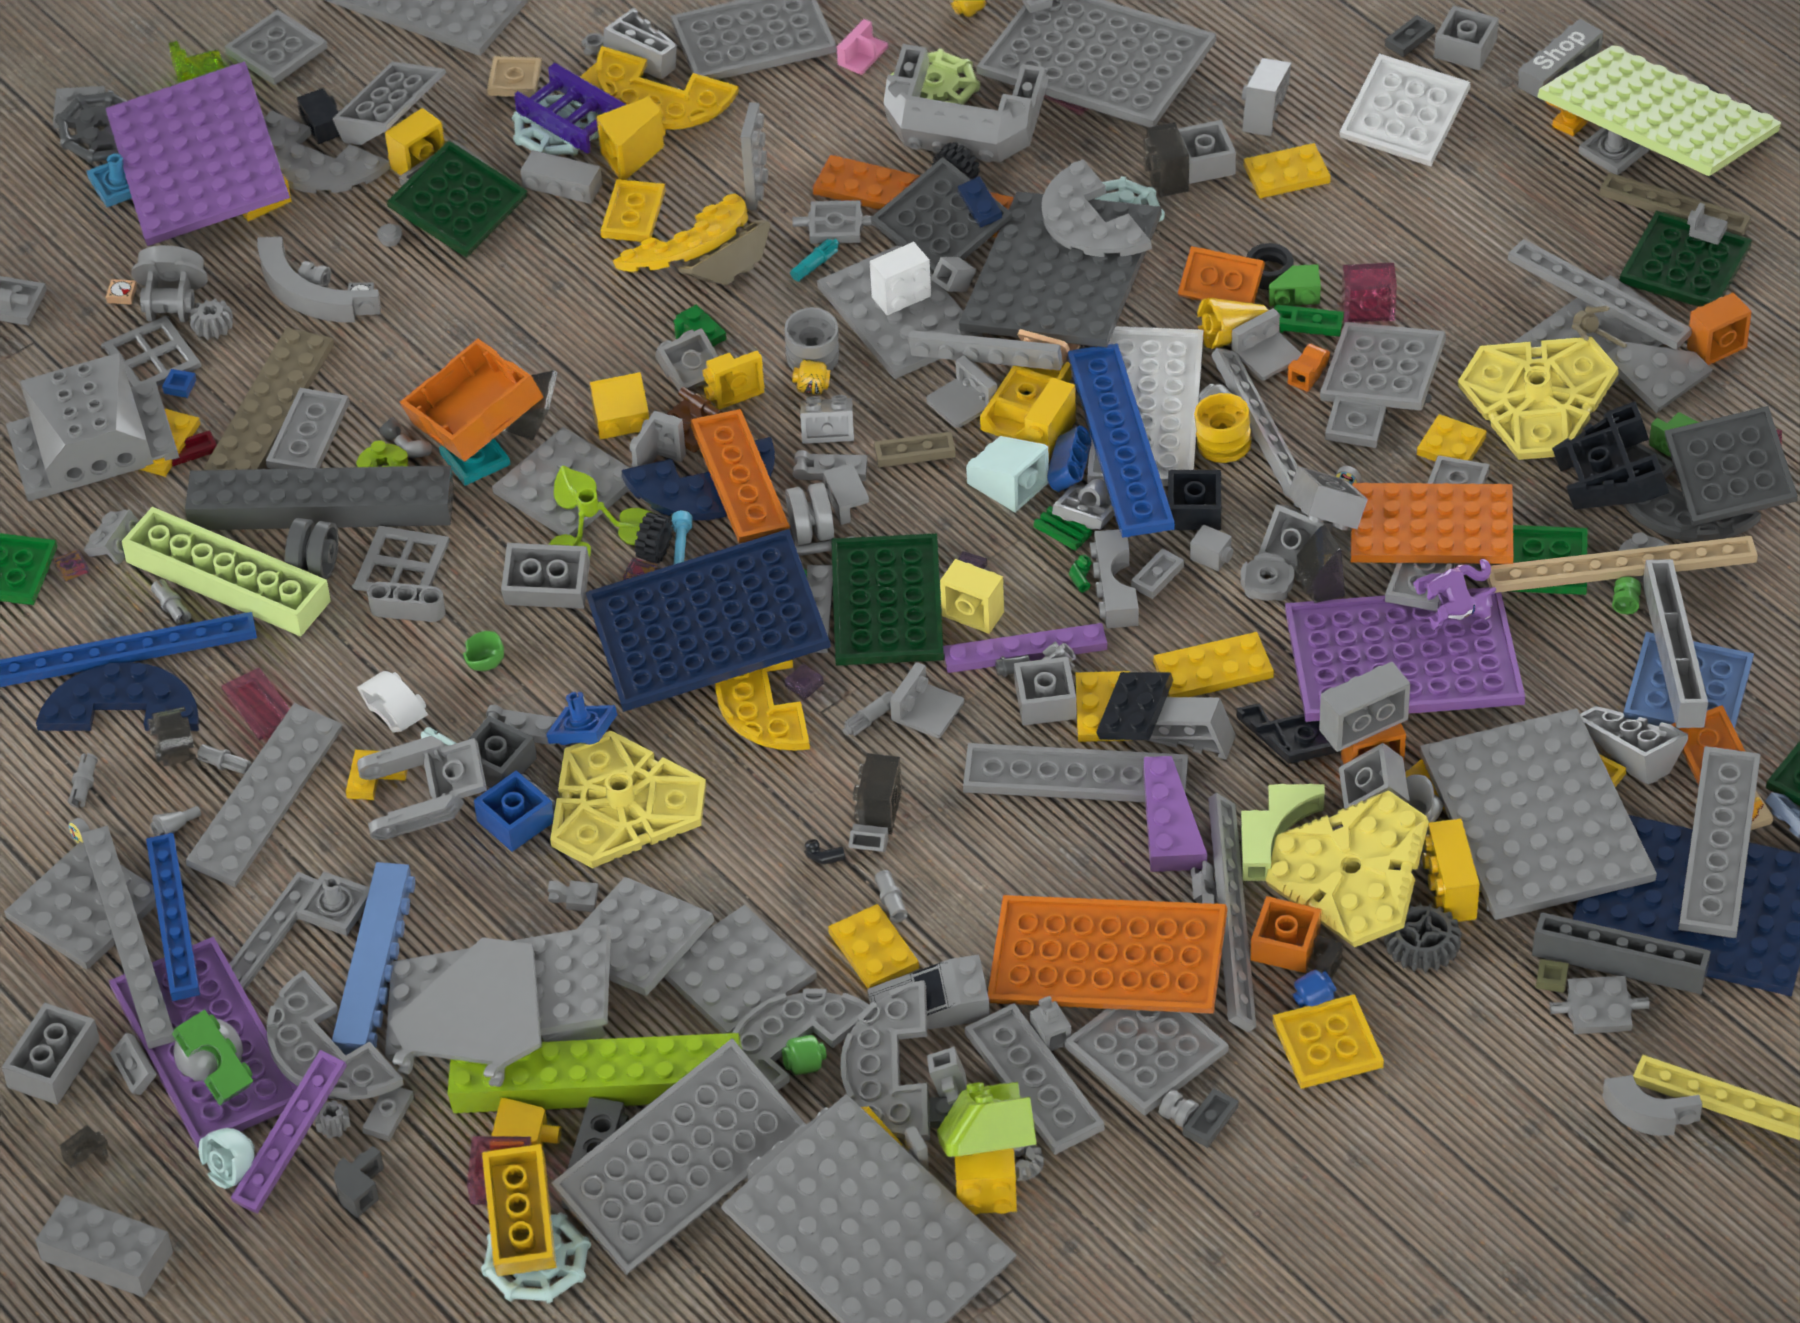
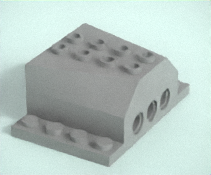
(87, 427)

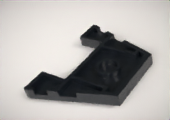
(1288, 737)

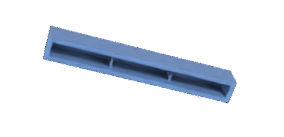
(372, 957)

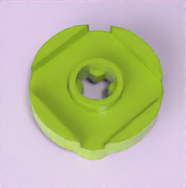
(382, 453)

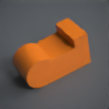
(1309, 364)

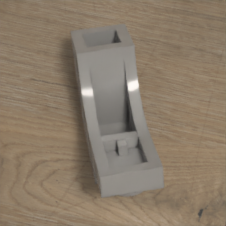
(1645, 1112)

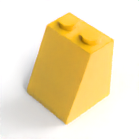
(631, 135)

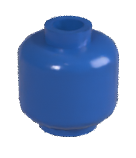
(1313, 989)

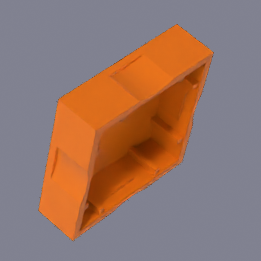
(471, 400)

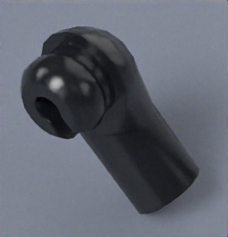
(822, 856)

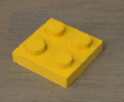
(1451, 439)

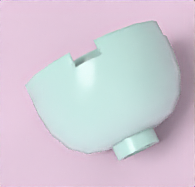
(227, 1156)

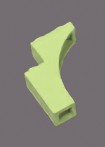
(1259, 828)

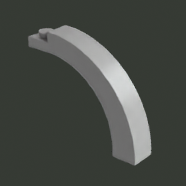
(308, 297)

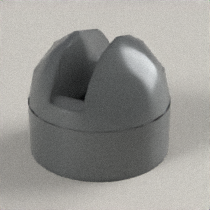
(390, 429)

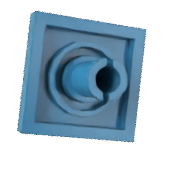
(110, 181)

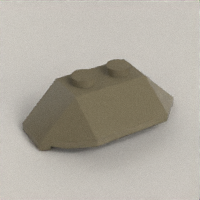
(732, 257)

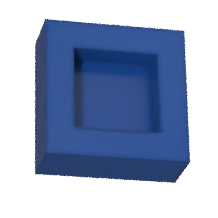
(179, 383)

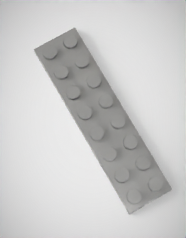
(1401, 586)
(1060, 772)
(264, 795)
(1719, 842)

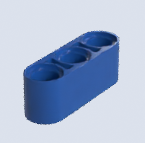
(1069, 458)

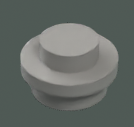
(389, 234)

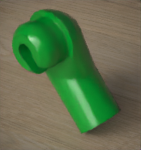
(1079, 572)

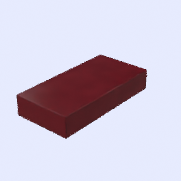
(196, 447)

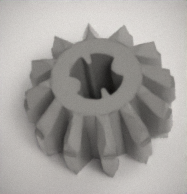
(211, 319)

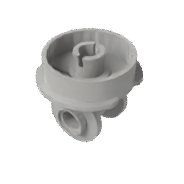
(169, 279)

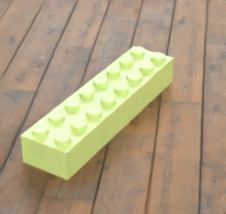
(226, 571)

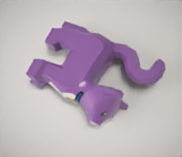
(1454, 593)

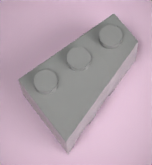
(638, 38)
(1196, 724)

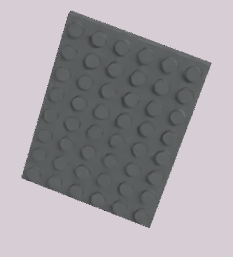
(1053, 289)

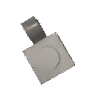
(1050, 1023)
(947, 1074)

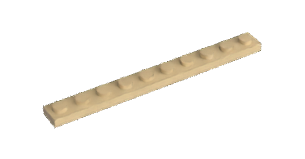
(1620, 564)

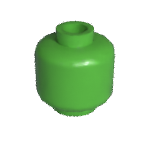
(803, 1055)

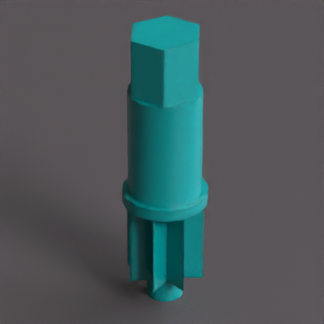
(815, 259)

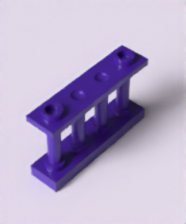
(575, 89)

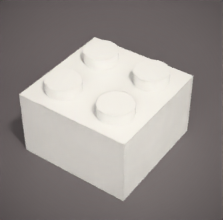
(900, 278)

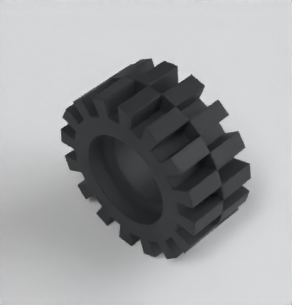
(959, 158)
(653, 537)

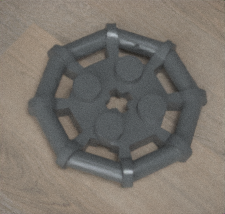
(100, 142)

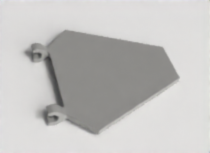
(475, 1011)

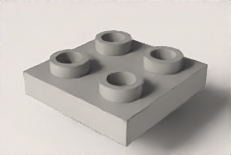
(1082, 507)

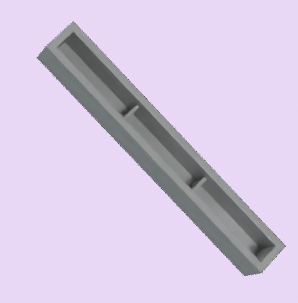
(1675, 644)

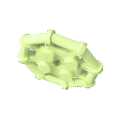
(946, 70)

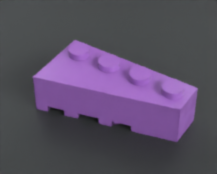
(1171, 826)

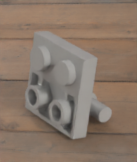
(19, 299)

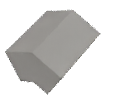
(868, 838)

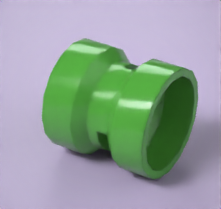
(1626, 595)

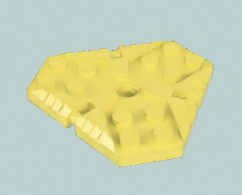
(1537, 399)
(614, 798)
(1353, 866)

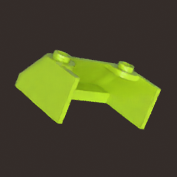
(987, 1120)

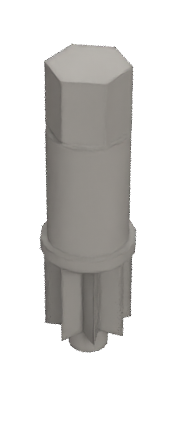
(869, 714)

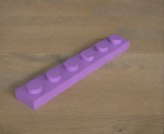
(985, 652)
(288, 1132)

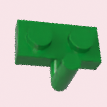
(695, 319)

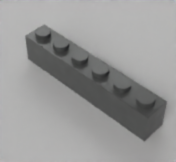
(1621, 953)

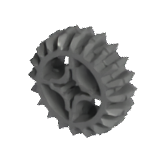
(1437, 945)

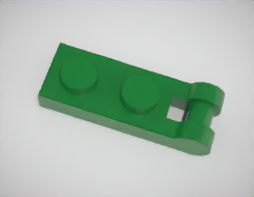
(1310, 320)

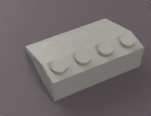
(384, 101)

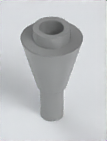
(173, 821)

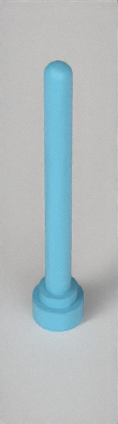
(681, 524)

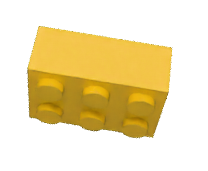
(1451, 869)

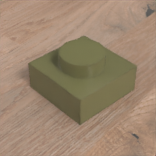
(1552, 975)

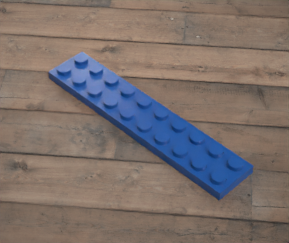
(1120, 441)

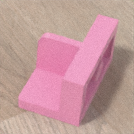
(860, 48)

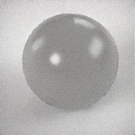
(203, 1062)

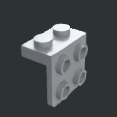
(964, 396)
(658, 436)

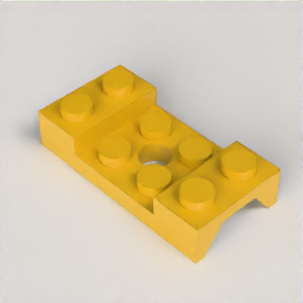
(1009, 407)

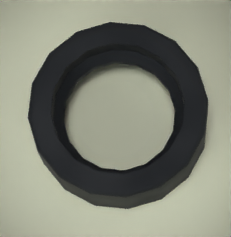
(1274, 253)

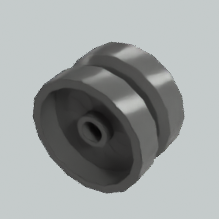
(312, 546)

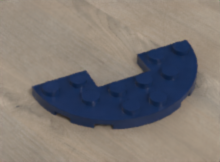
(668, 493)
(115, 688)

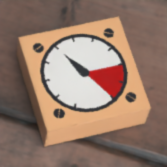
(121, 291)

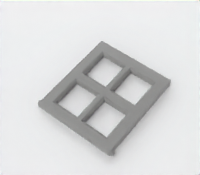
(177, 342)
(373, 557)

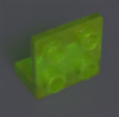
(193, 66)

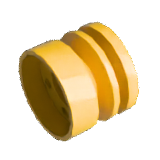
(1223, 427)

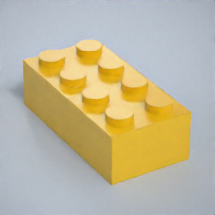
(519, 1210)

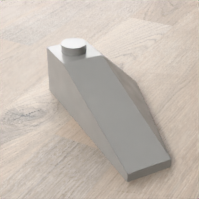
(1640, 747)

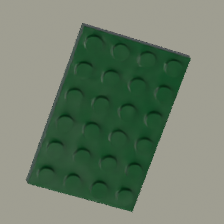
(887, 599)

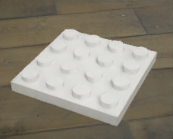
(1405, 109)

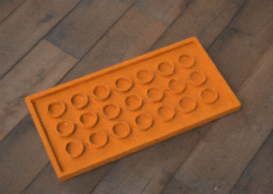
(1108, 953)

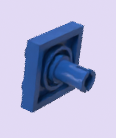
(581, 722)

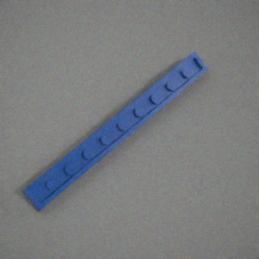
(127, 649)

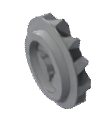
(1032, 1166)

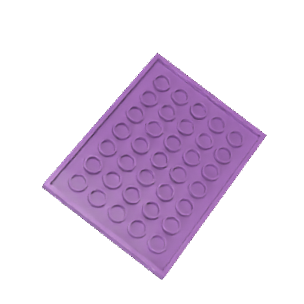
(197, 153)
(1448, 668)

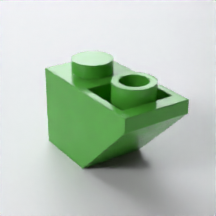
(1296, 286)

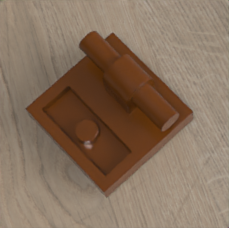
(690, 408)

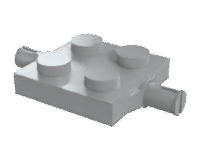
(834, 221)
(1599, 1005)

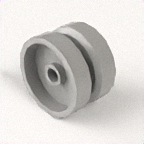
(805, 515)

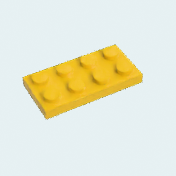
(1215, 665)

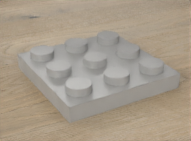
(276, 47)

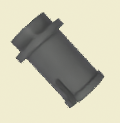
(1006, 665)

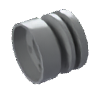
(811, 336)

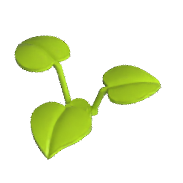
(579, 489)

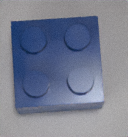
(514, 811)

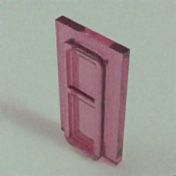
(257, 702)

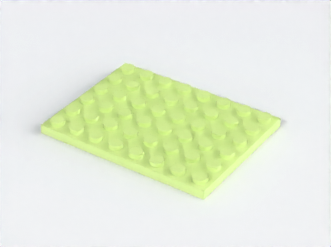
(1660, 110)

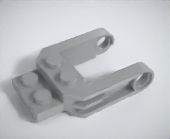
(451, 775)

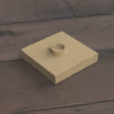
(514, 75)

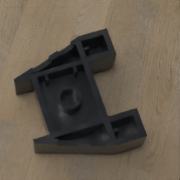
(1603, 464)

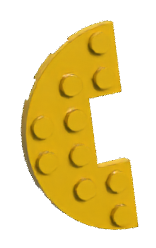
(700, 102)
(712, 229)
(750, 711)

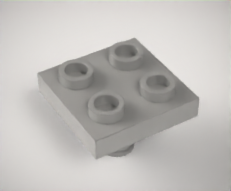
(1611, 150)
(334, 903)

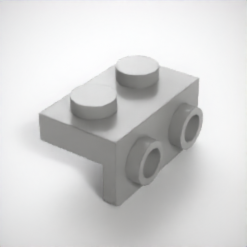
(110, 535)

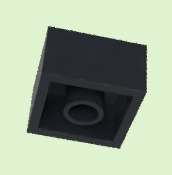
(1195, 498)

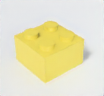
(972, 596)

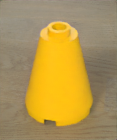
(1223, 316)

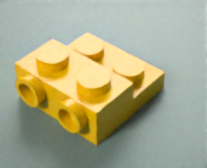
(733, 379)

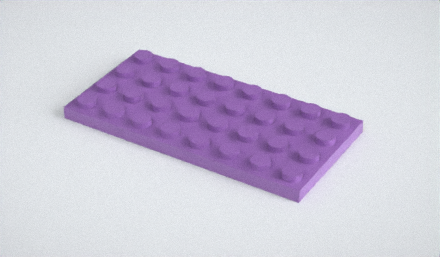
(227, 1001)

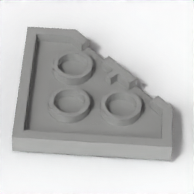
(1658, 373)

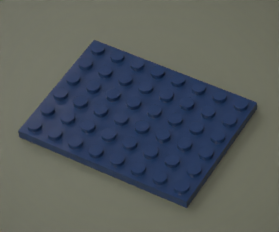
(707, 620)
(1768, 929)

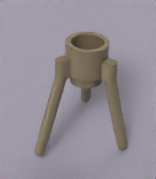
(1588, 322)

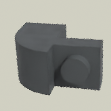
(355, 1183)

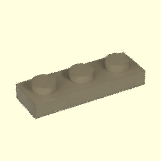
(914, 449)

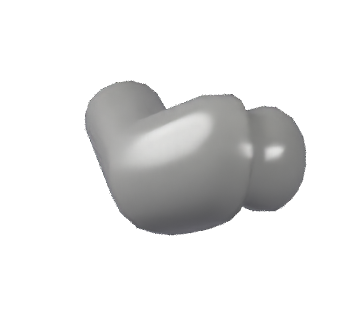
(414, 449)

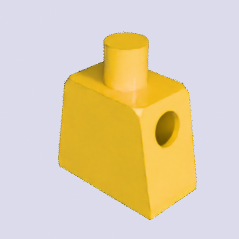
(524, 1119)

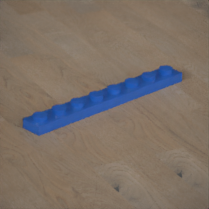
(173, 917)

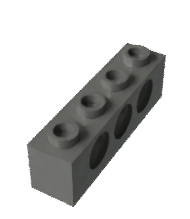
(599, 1117)

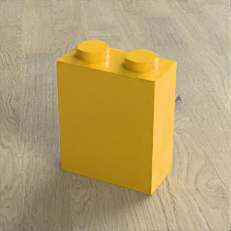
(1051, 414)

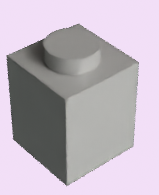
(953, 274)
(1211, 548)

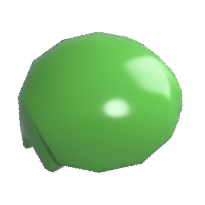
(484, 651)

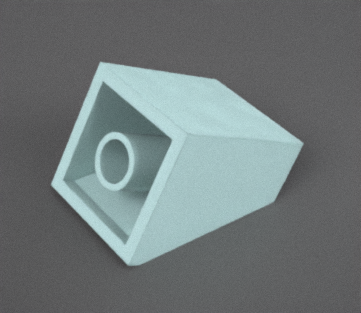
(1010, 471)

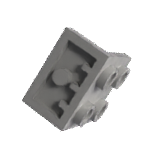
(1263, 346)
(827, 419)
(924, 705)

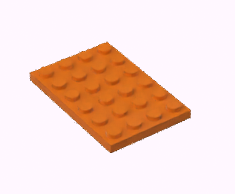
(1434, 523)

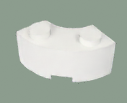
(393, 701)

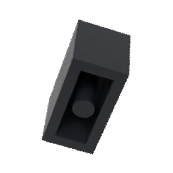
(318, 112)

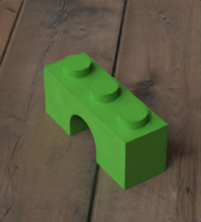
(203, 1034)

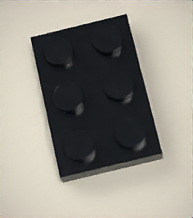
(1135, 706)

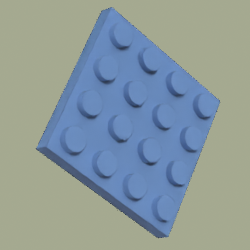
(1722, 672)

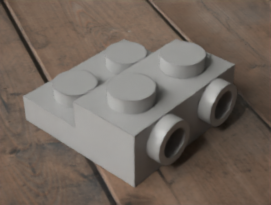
(686, 358)

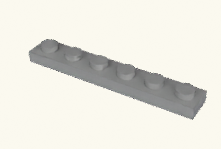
(985, 350)

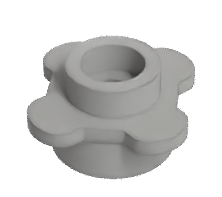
(593, 44)

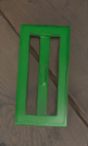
(1064, 527)

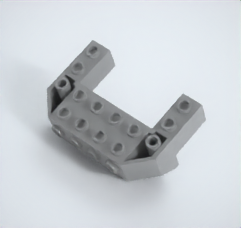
(935, 123)

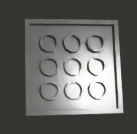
(1383, 365)
(532, 481)
(68, 909)
(646, 932)
(737, 969)
(1146, 1052)

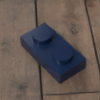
(979, 202)

